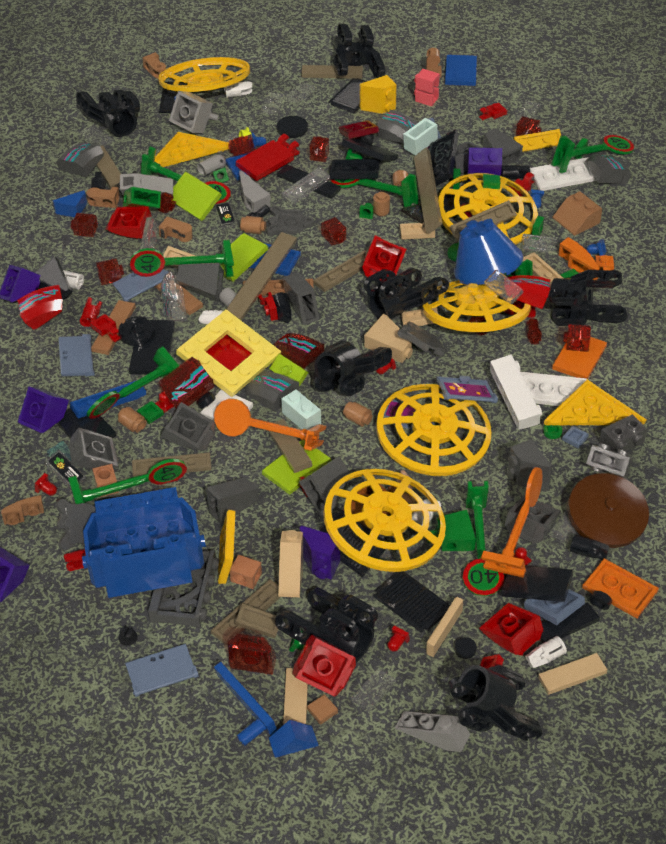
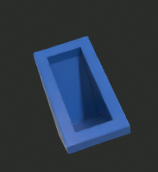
(70, 204)
(292, 738)

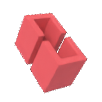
(425, 90)

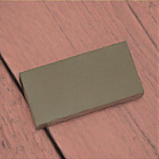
(257, 620)

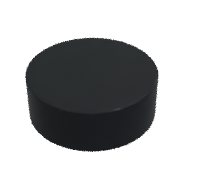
(206, 400)
(601, 600)
(465, 648)

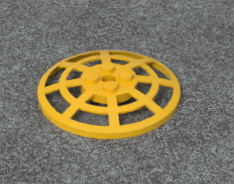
(204, 79)
(482, 197)
(474, 298)
(432, 433)
(381, 523)

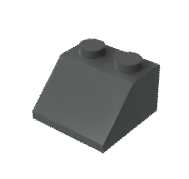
(523, 460)

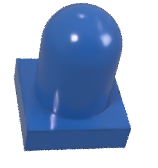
(258, 141)
(537, 195)
(598, 248)

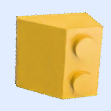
(378, 95)

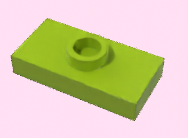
(286, 367)

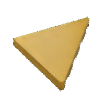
(188, 147)
(590, 407)

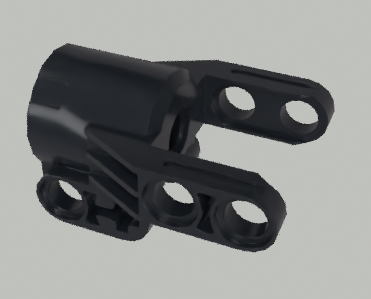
(356, 53)
(113, 111)
(394, 298)
(576, 298)
(346, 366)
(340, 627)
(491, 701)

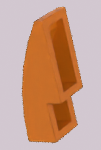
(577, 256)

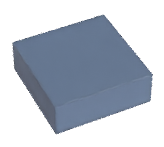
(575, 437)

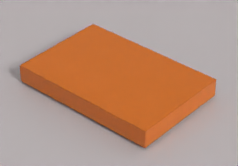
(580, 363)
(625, 589)

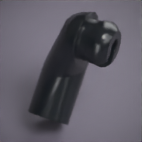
(261, 212)

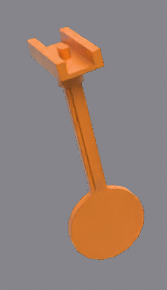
(234, 418)
(505, 561)

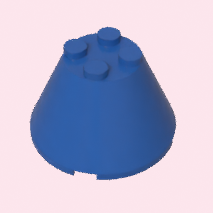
(484, 250)

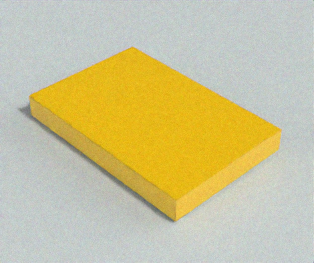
(226, 547)

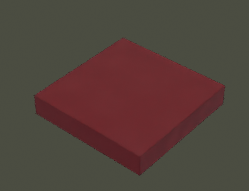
(358, 129)

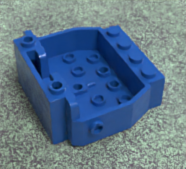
(142, 542)

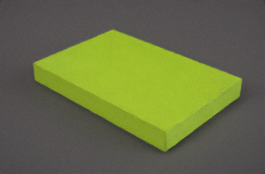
(195, 196)
(245, 252)
(283, 476)

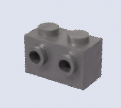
(624, 434)
(603, 458)

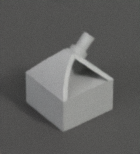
(191, 112)

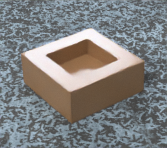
(322, 709)

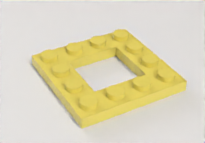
(227, 324)

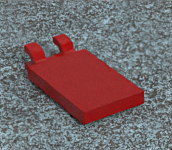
(268, 158)

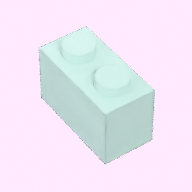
(420, 136)
(301, 410)

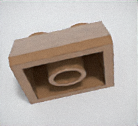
(578, 213)

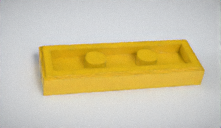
(539, 140)

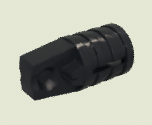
(514, 171)
(98, 181)
(283, 307)
(589, 547)

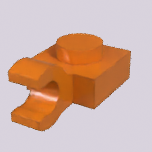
(605, 262)

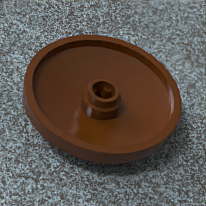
(608, 509)

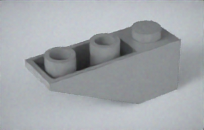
(146, 181)
(253, 194)
(435, 729)

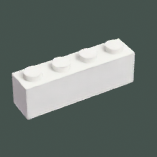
(515, 392)

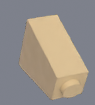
(384, 334)
(290, 564)

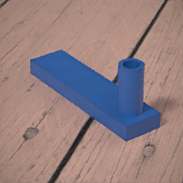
(263, 720)

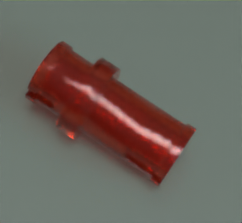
(534, 333)

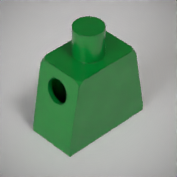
(138, 197)
(458, 532)

